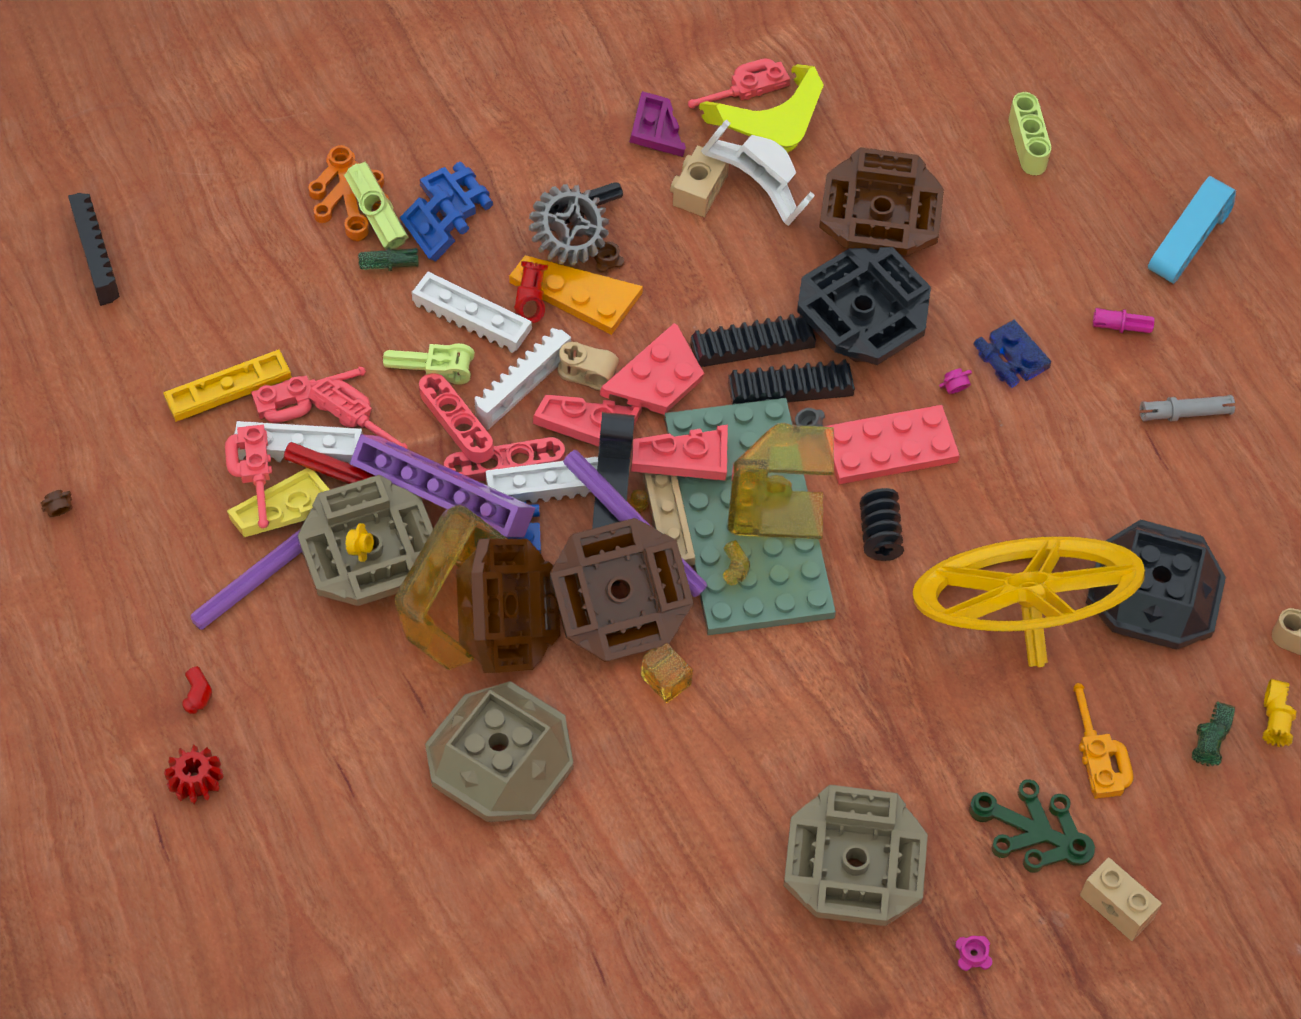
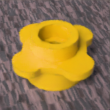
(359, 542)

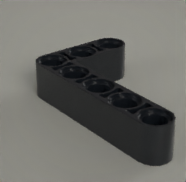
(613, 461)

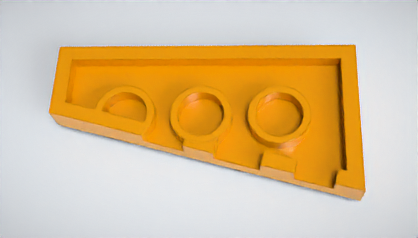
(584, 294)

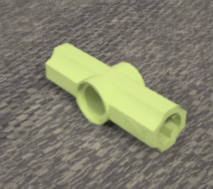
(367, 193)

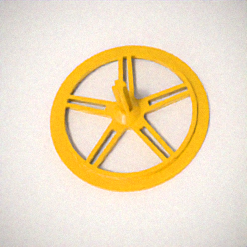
(1030, 588)

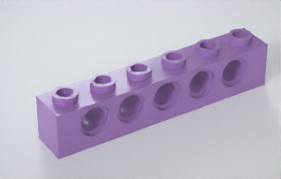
(441, 484)

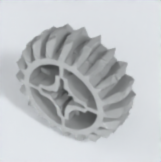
(591, 227)

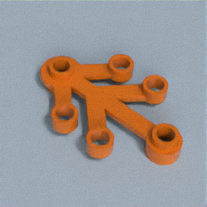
(338, 162)

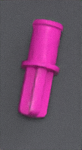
(1122, 321)

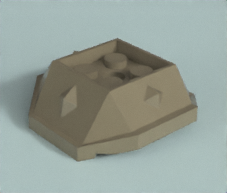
(398, 530)
(508, 781)
(860, 826)

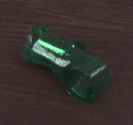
(1213, 734)

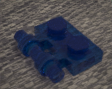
(1018, 349)

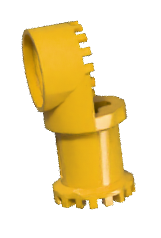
(1279, 714)

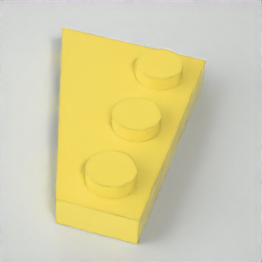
(285, 503)

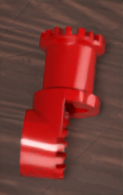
(531, 290)

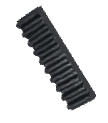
(94, 248)
(752, 340)
(793, 383)

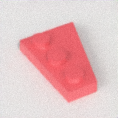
(576, 417)
(688, 455)

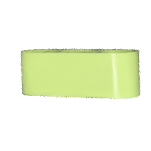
(1029, 133)

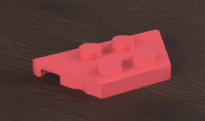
(658, 374)

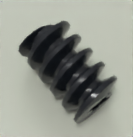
(881, 524)

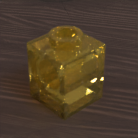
(666, 672)

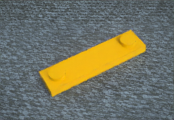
(227, 385)

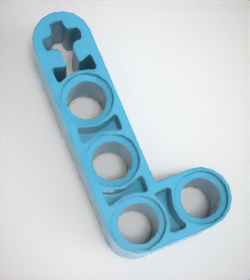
(1207, 208)

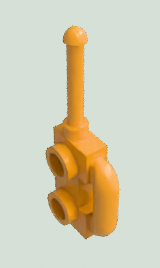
(1096, 755)

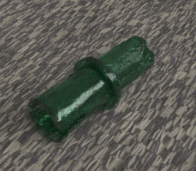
(388, 259)

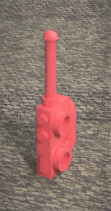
(748, 84)
(289, 392)
(348, 405)
(255, 467)

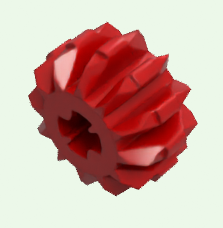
(180, 773)

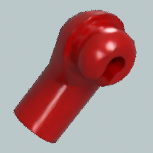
(199, 693)

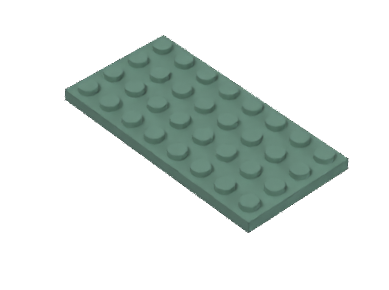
(785, 574)

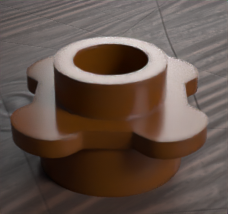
(608, 250)
(57, 503)

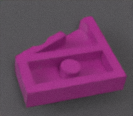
(656, 125)

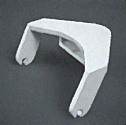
(765, 163)

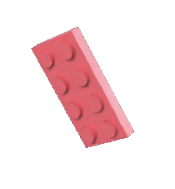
(893, 444)

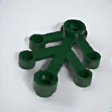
(1036, 829)

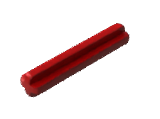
(324, 464)

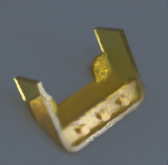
(767, 504)
(449, 544)

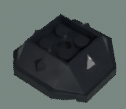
(865, 303)
(1172, 611)

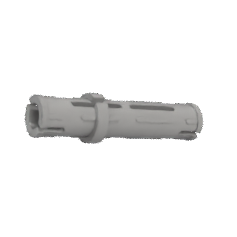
(1174, 409)

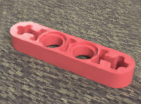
(458, 416)
(504, 453)

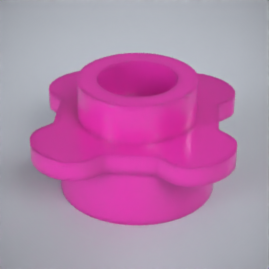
(956, 381)
(973, 943)

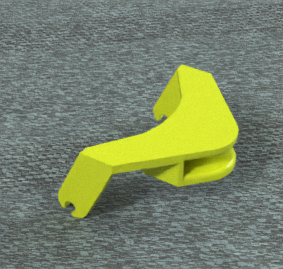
(783, 123)

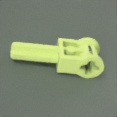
(439, 360)

